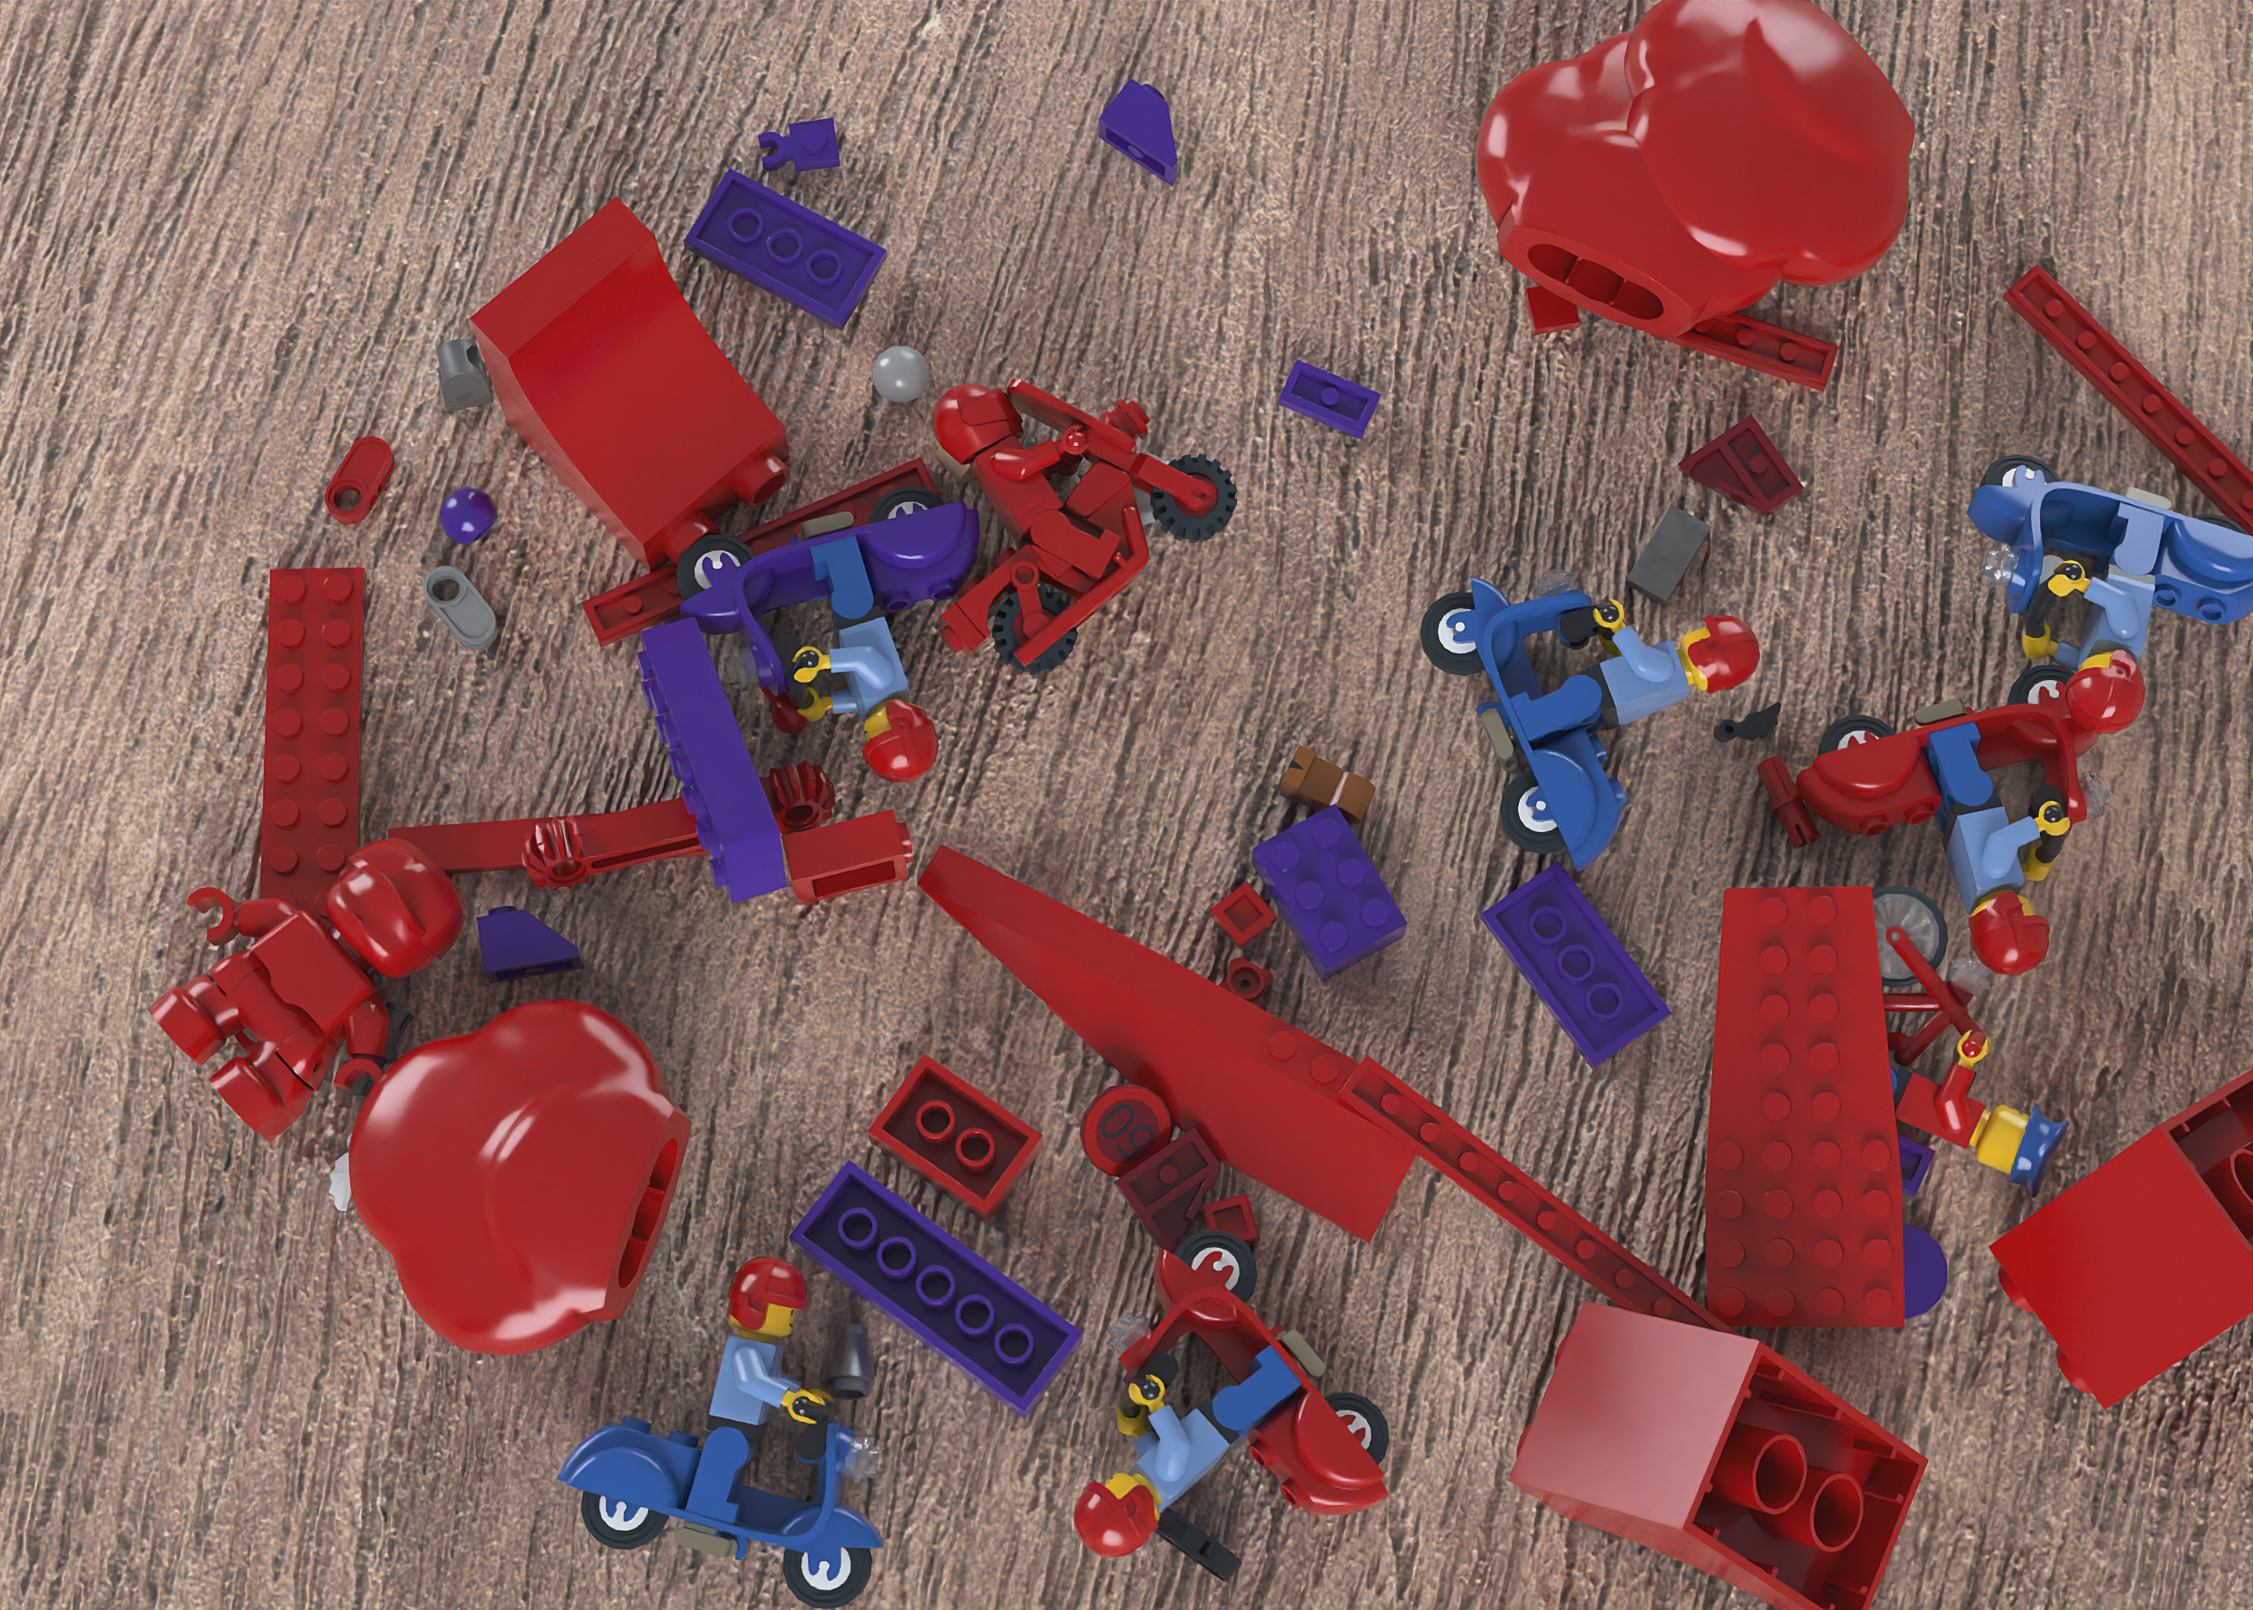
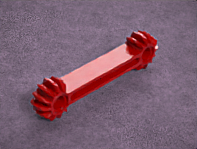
(572, 850)

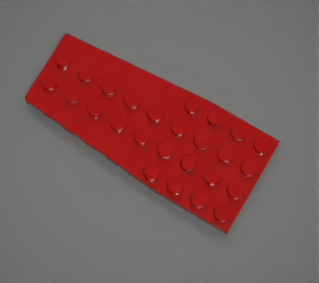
(1802, 1117)

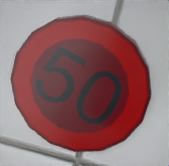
(1124, 1128)

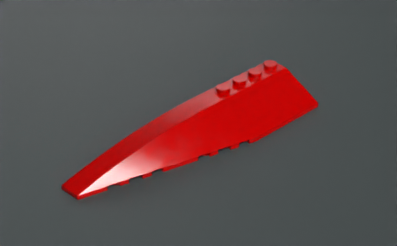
(1217, 1061)

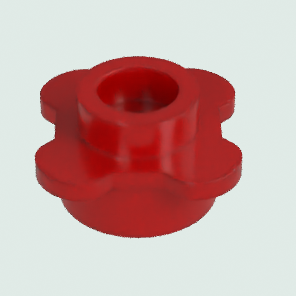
(1243, 970)

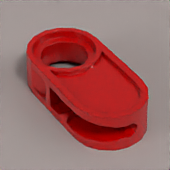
(365, 470)

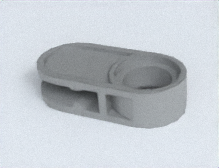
(467, 614)

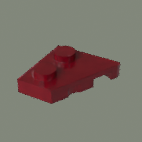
(1744, 469)
(1170, 1188)

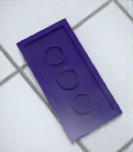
(785, 248)
(1575, 965)

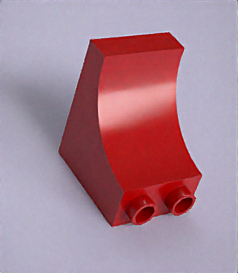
(628, 390)
(2144, 1249)
(1718, 1459)

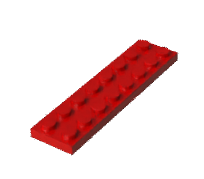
(312, 732)

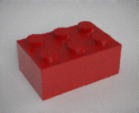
(955, 1138)

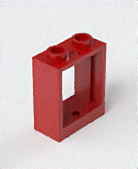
(847, 856)

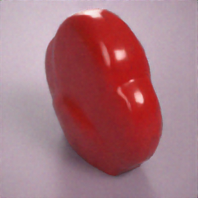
(1770, 135)
(1583, 206)
(520, 1174)

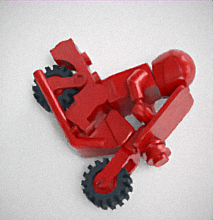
(1081, 547)

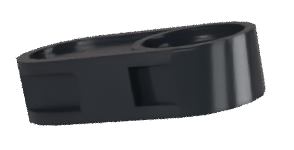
(1197, 1545)

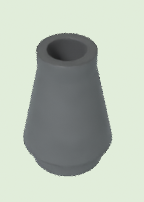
(851, 1365)

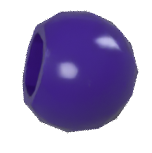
(467, 514)

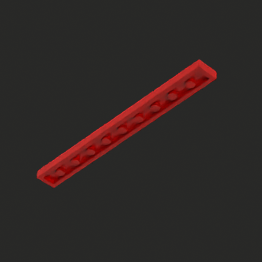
(1517, 1198)

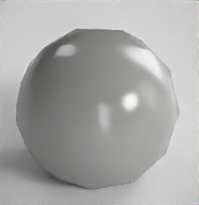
(900, 374)

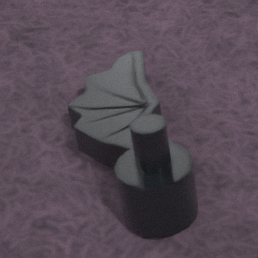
(1750, 728)

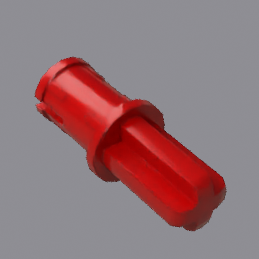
(1787, 801)

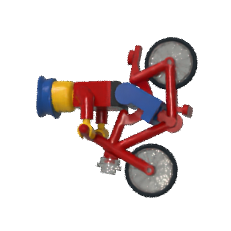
(1910, 949)

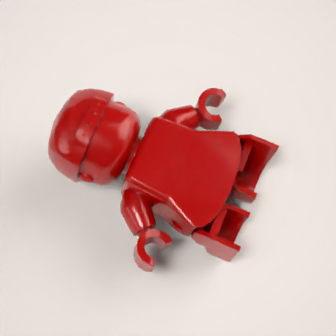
(308, 984)

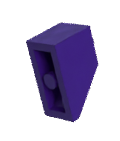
(1141, 129)
(522, 946)

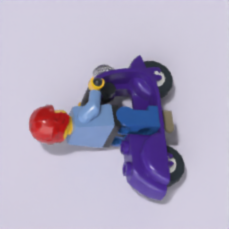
(903, 556)

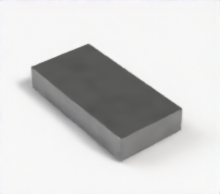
(1668, 555)

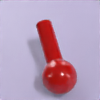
(784, 713)

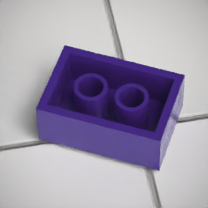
(1328, 892)

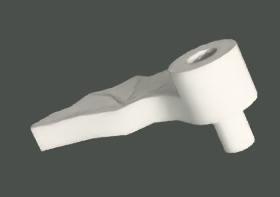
(340, 1181)

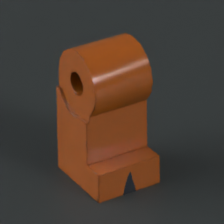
(1324, 784)

